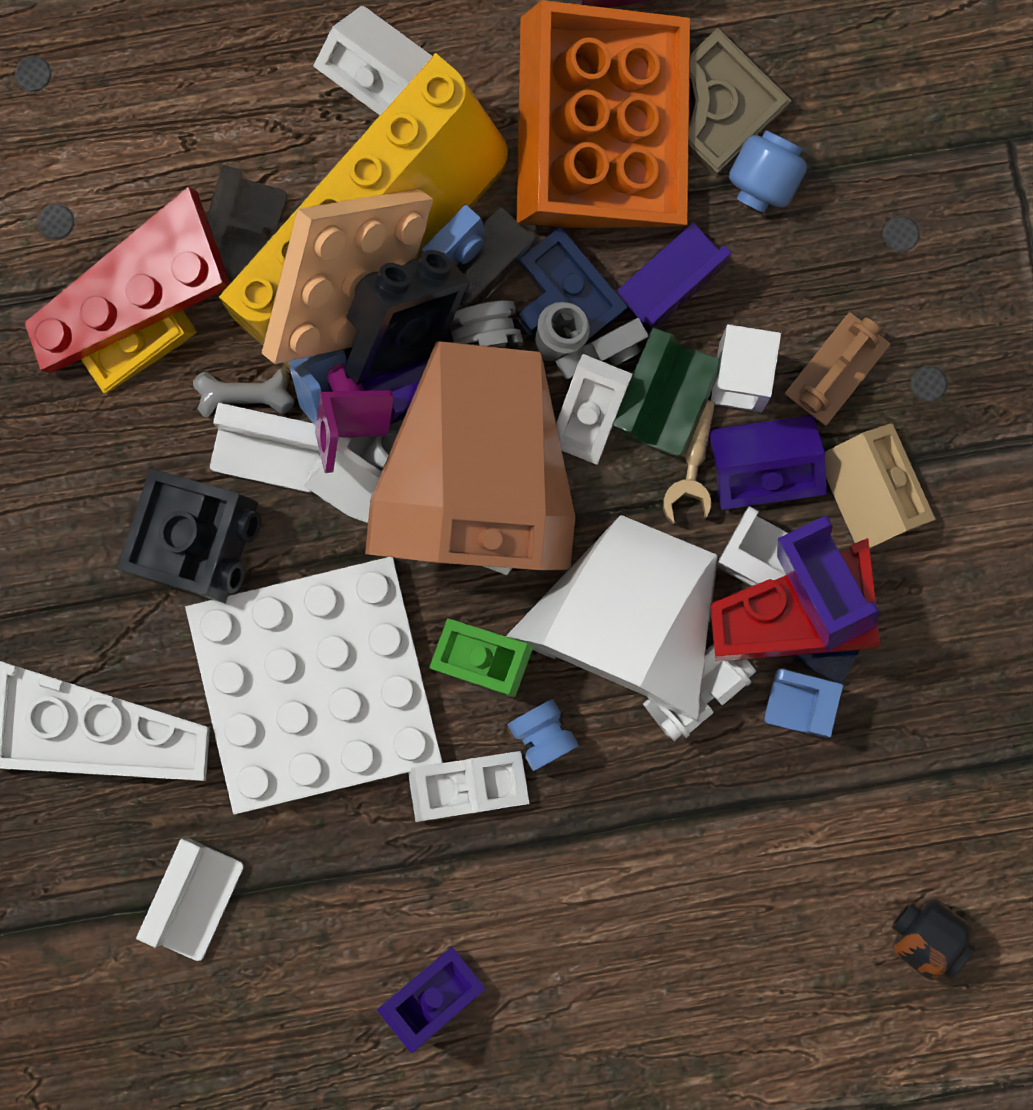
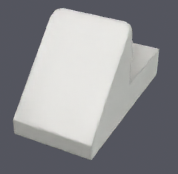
(591, 408)

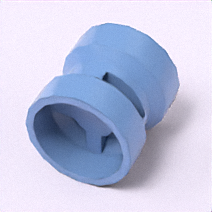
(543, 734)

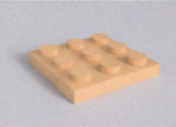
(326, 260)

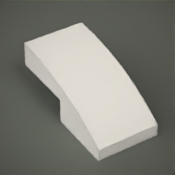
(468, 786)

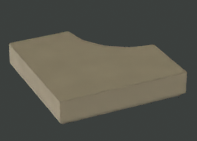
(730, 101)

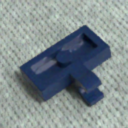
(568, 277)

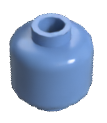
(768, 171)

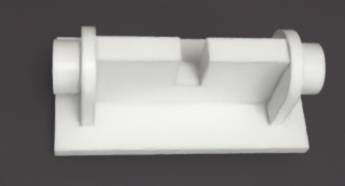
(719, 681)

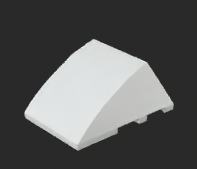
(632, 614)

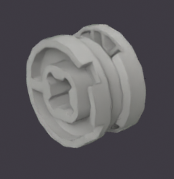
(486, 326)

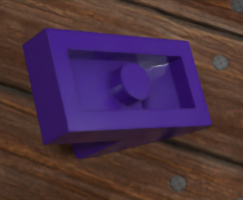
(431, 999)

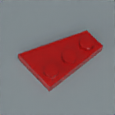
(773, 622)

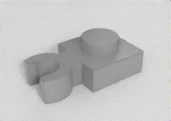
(615, 345)

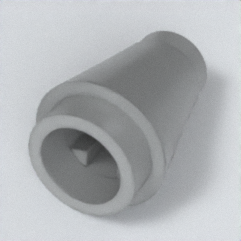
(561, 330)

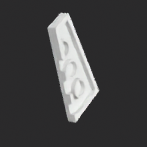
(80, 730)

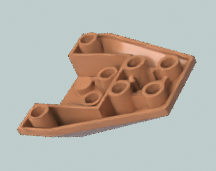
(476, 467)

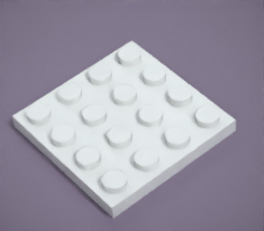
(313, 685)

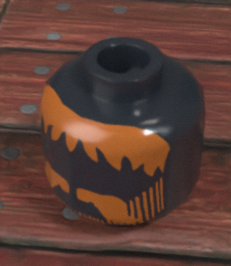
(932, 939)

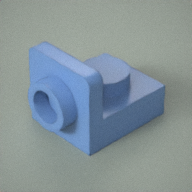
(460, 237)

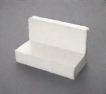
(370, 59)
(264, 447)
(191, 899)

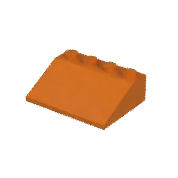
(602, 117)

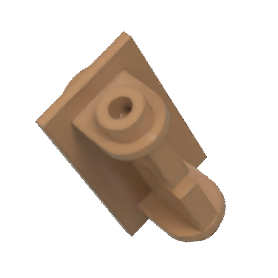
(838, 367)

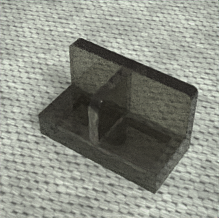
(243, 218)

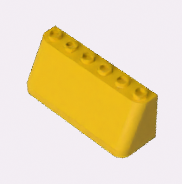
(425, 140)

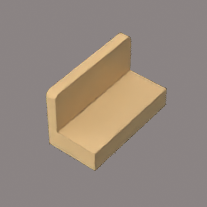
(876, 486)

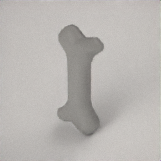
(270, 392)

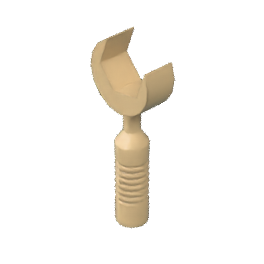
(695, 457)

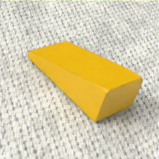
(136, 352)

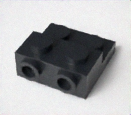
(402, 314)
(190, 536)

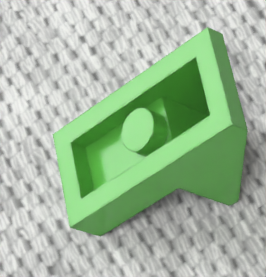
(481, 657)

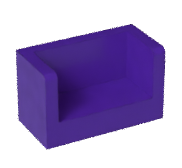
(825, 584)

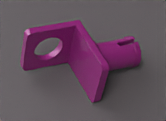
(349, 413)

